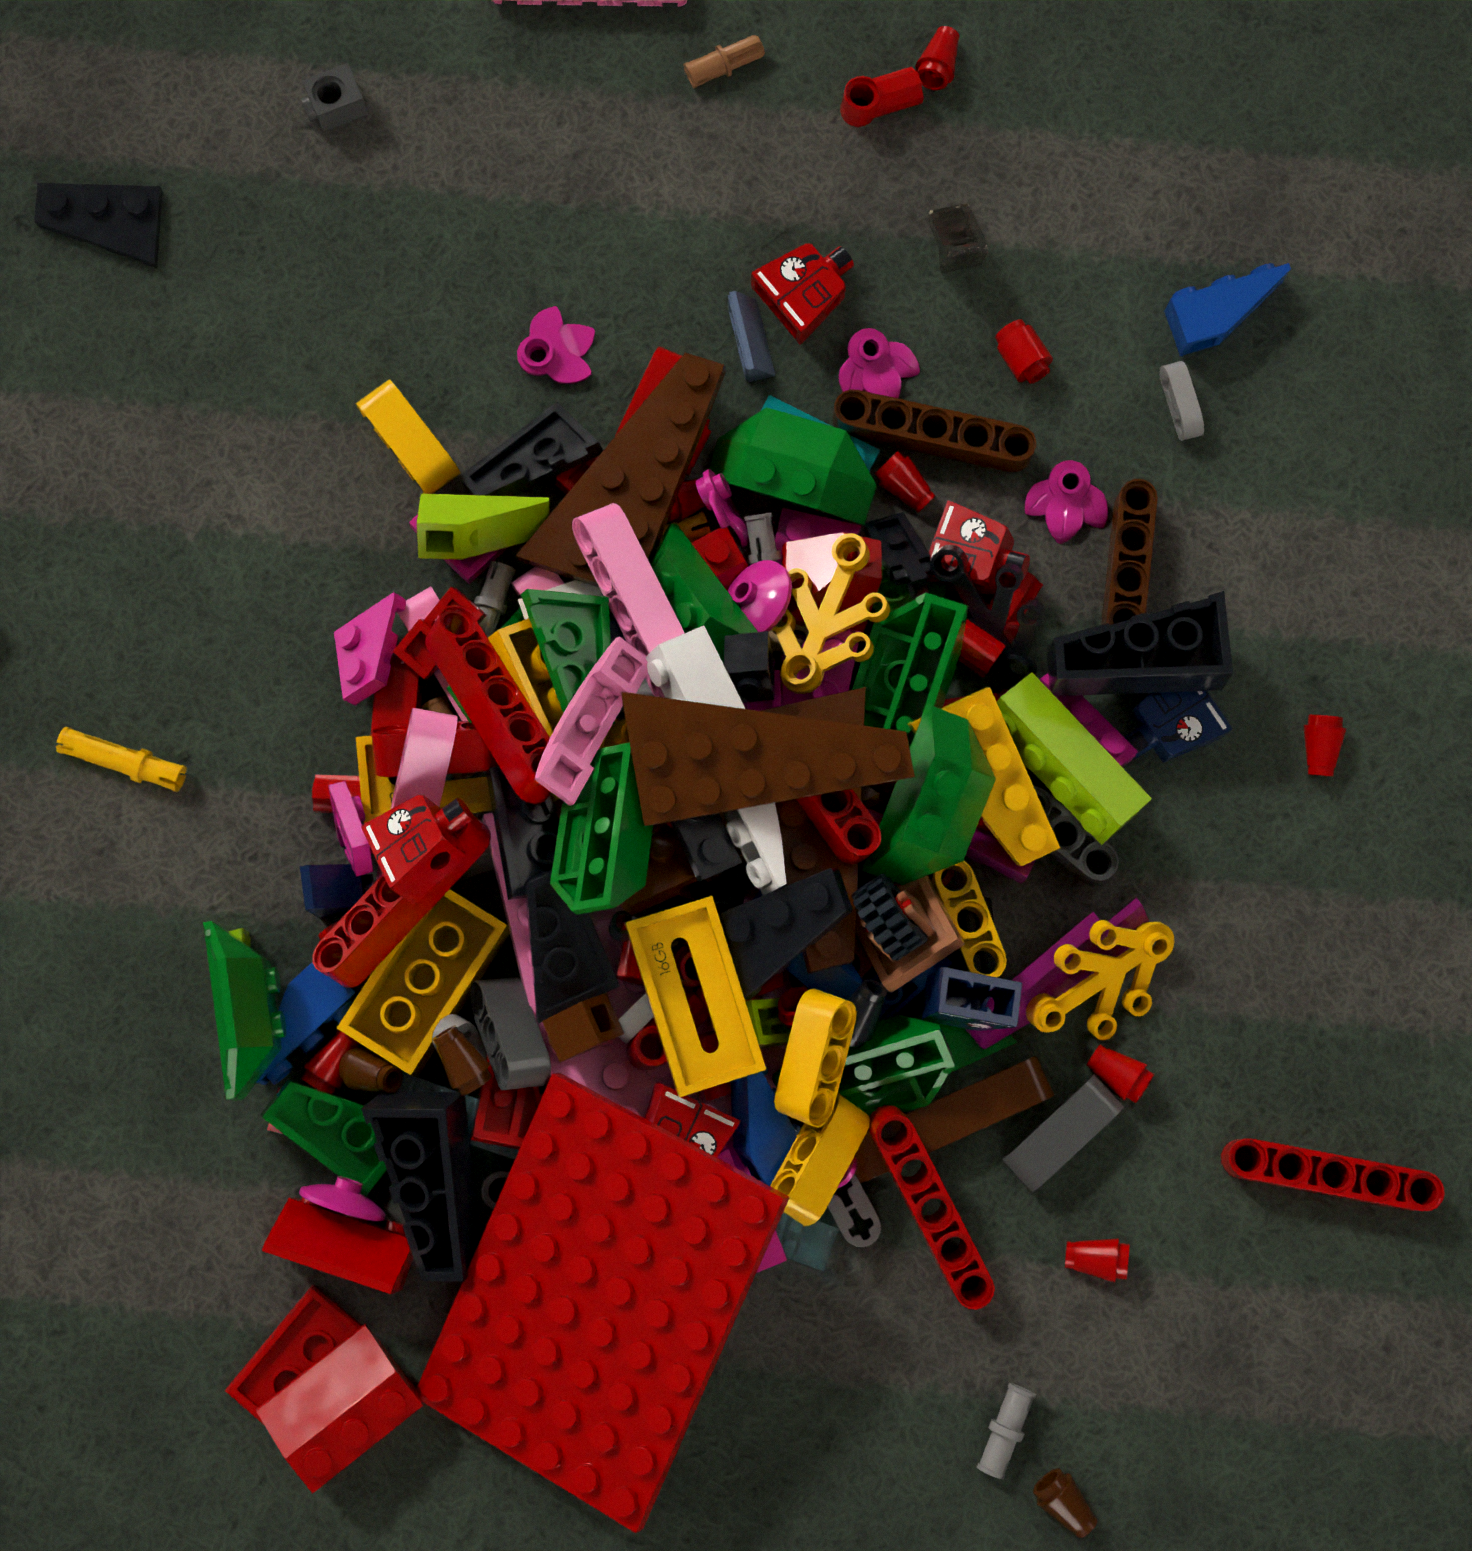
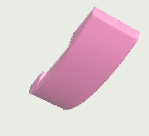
(588, 719)

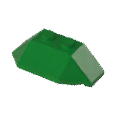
(797, 464)
(696, 591)
(911, 661)
(937, 811)
(602, 837)
(244, 1009)
(897, 1067)

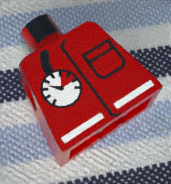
(803, 287)
(984, 543)
(417, 844)
(690, 1119)

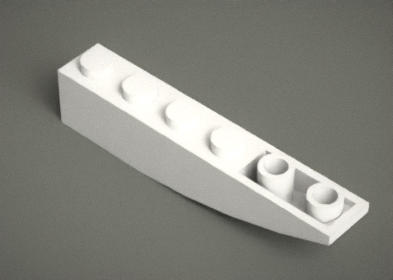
(693, 671)

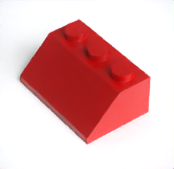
(341, 1245)
(339, 1408)

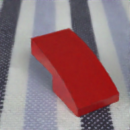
(412, 646)

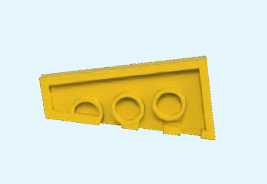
(1013, 805)

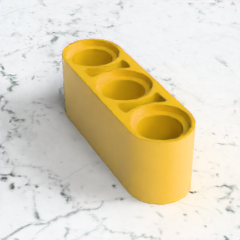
(408, 437)
(971, 899)
(815, 1057)
(820, 1161)

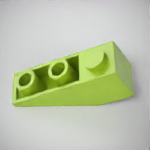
(475, 524)

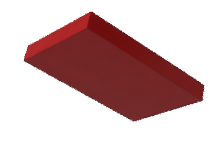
(298, 1342)

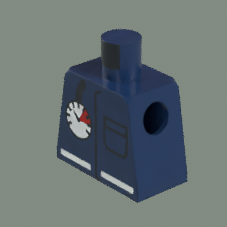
(1176, 723)
(961, 999)

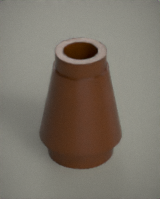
(462, 1061)
(368, 1071)
(1064, 1502)

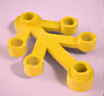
(825, 621)
(1107, 976)

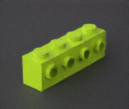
(1070, 760)

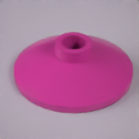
(763, 593)
(343, 1198)

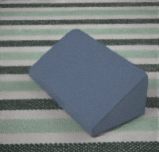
(750, 337)

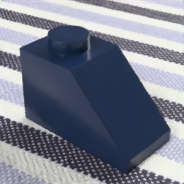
(332, 888)

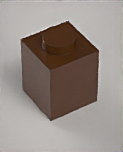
(582, 1027)

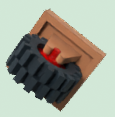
(903, 928)

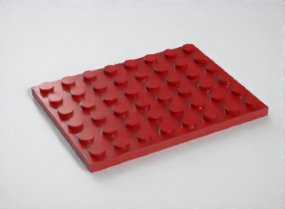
(600, 1299)

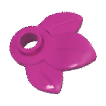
(563, 348)
(880, 372)
(716, 496)
(1067, 508)

